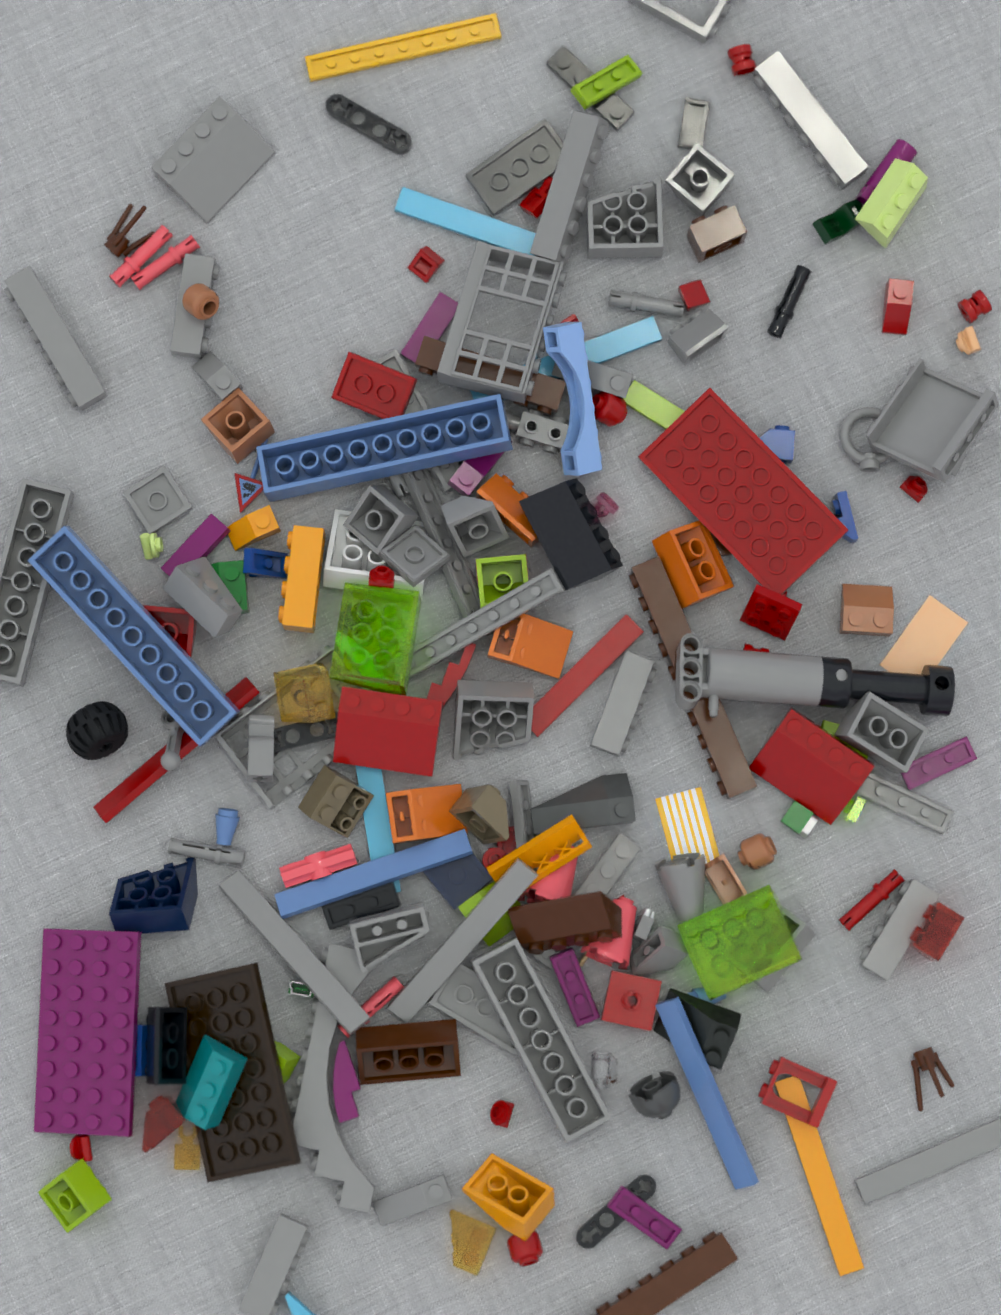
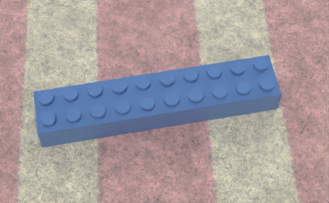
(384, 448)
(133, 635)

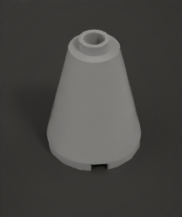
(684, 883)

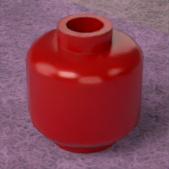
(609, 408)
(526, 1251)

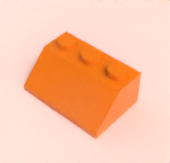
(507, 504)
(692, 563)

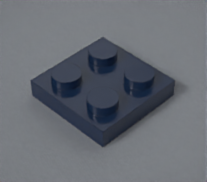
(459, 879)

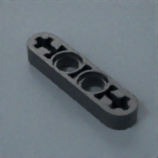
(367, 126)
(305, 735)
(617, 1219)

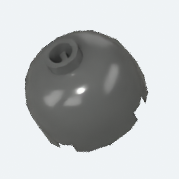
(657, 1096)

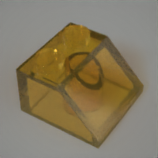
(304, 694)

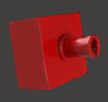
(631, 1000)

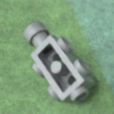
(542, 433)

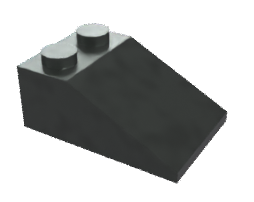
(712, 1025)

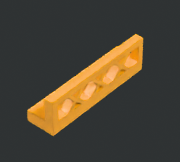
(540, 849)

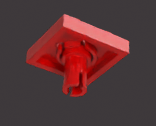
(771, 612)

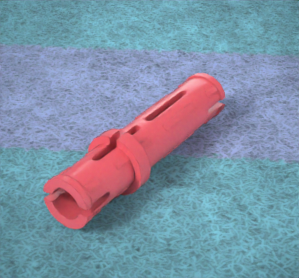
(140, 256)
(165, 262)
(379, 999)

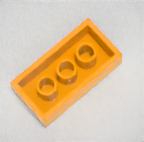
(303, 578)

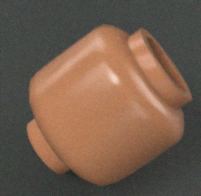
(200, 301)
(757, 851)

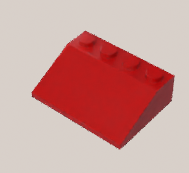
(387, 731)
(811, 766)

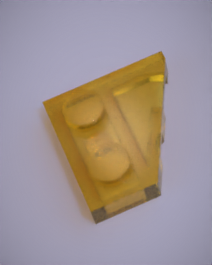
(470, 1241)

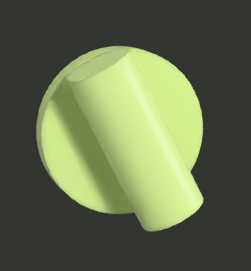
(151, 545)

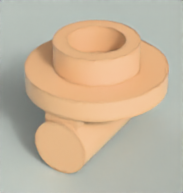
(968, 341)

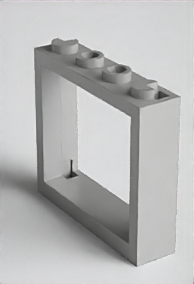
(684, 24)

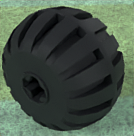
(97, 730)

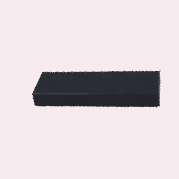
(361, 905)

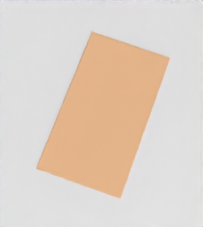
(924, 639)

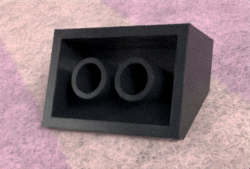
(166, 1045)

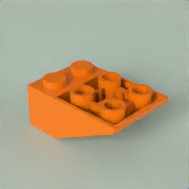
(531, 645)
(423, 813)

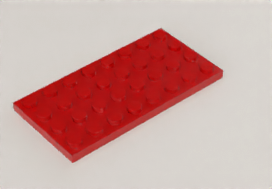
(743, 493)

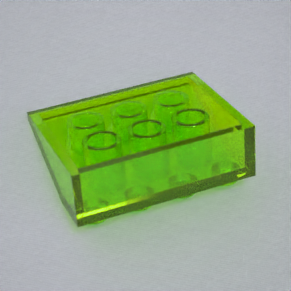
(376, 637)
(739, 942)

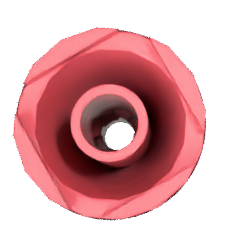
(553, 886)
(619, 948)

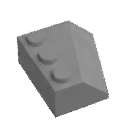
(626, 223)
(491, 715)

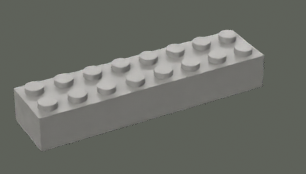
(23, 591)
(540, 1039)

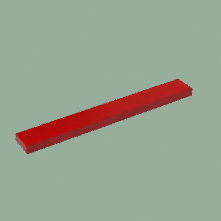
(153, 770)

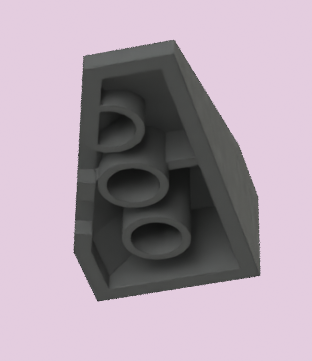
(593, 804)

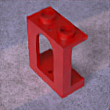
(785, 1066)

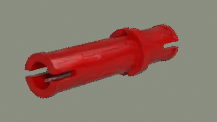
(871, 900)

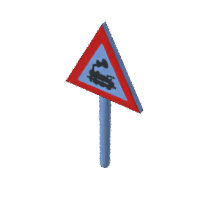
(248, 488)

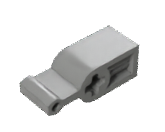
(260, 748)

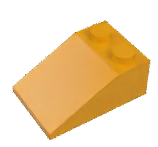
(510, 1196)

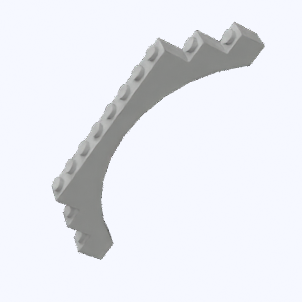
(313, 1118)

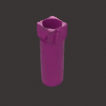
(900, 150)

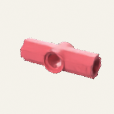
(318, 865)

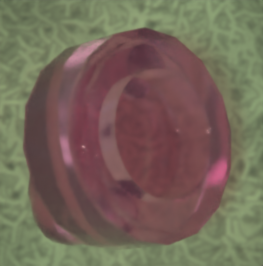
(609, 504)

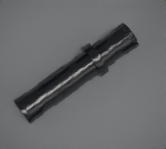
(785, 309)

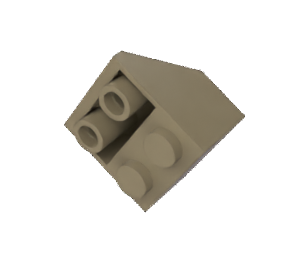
(335, 801)

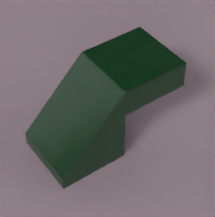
(839, 222)

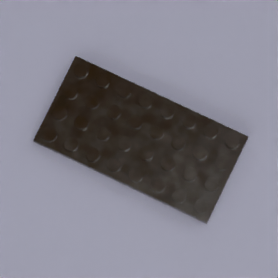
(257, 1123)

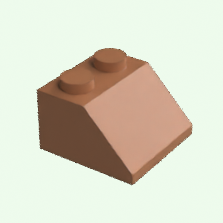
(238, 425)
(866, 610)

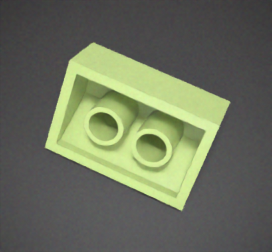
(892, 200)

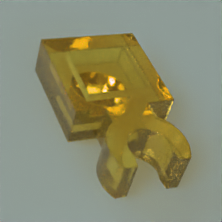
(187, 1154)

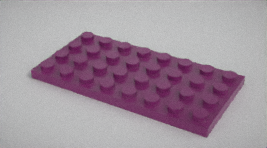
(87, 1032)

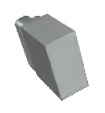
(643, 924)

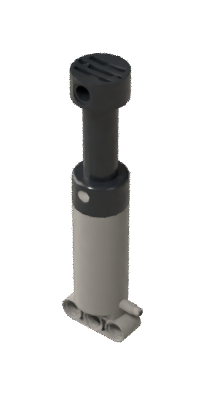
(801, 680)

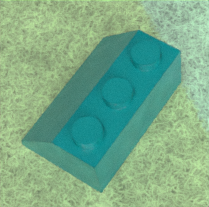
(210, 1083)

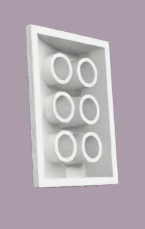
(351, 560)

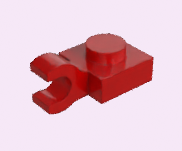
(535, 200)

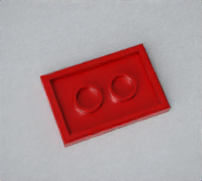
(373, 387)

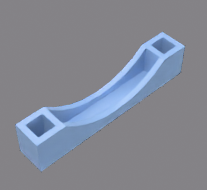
(581, 447)

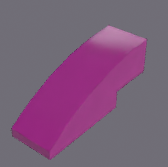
(344, 1083)

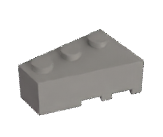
(203, 596)
(386, 932)

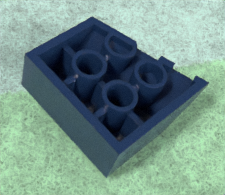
(156, 899)

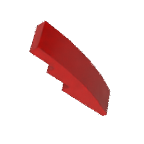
(453, 673)

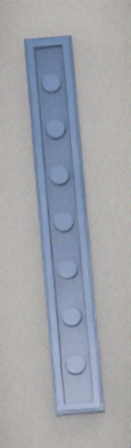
(373, 874)
(707, 1093)

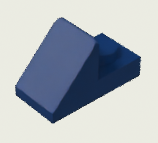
(842, 507)
(264, 563)

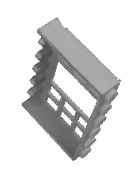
(459, 328)
(305, 771)

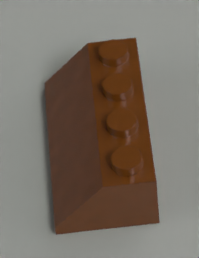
(566, 922)
(408, 1051)

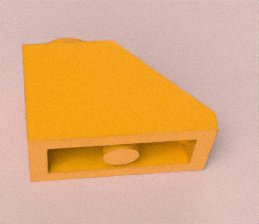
(253, 528)

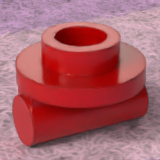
(915, 487)
(381, 577)
(491, 856)
(501, 1113)
(81, 1147)

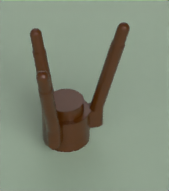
(117, 242)
(927, 1060)

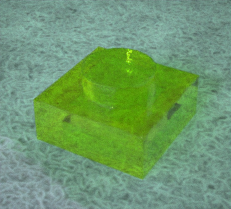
(854, 809)

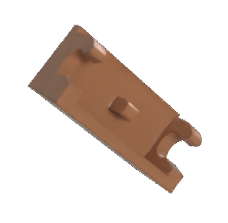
(724, 879)

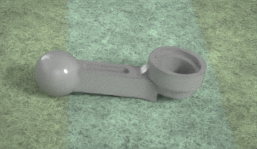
(170, 759)

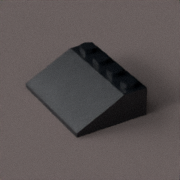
(571, 534)

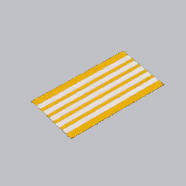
(687, 824)

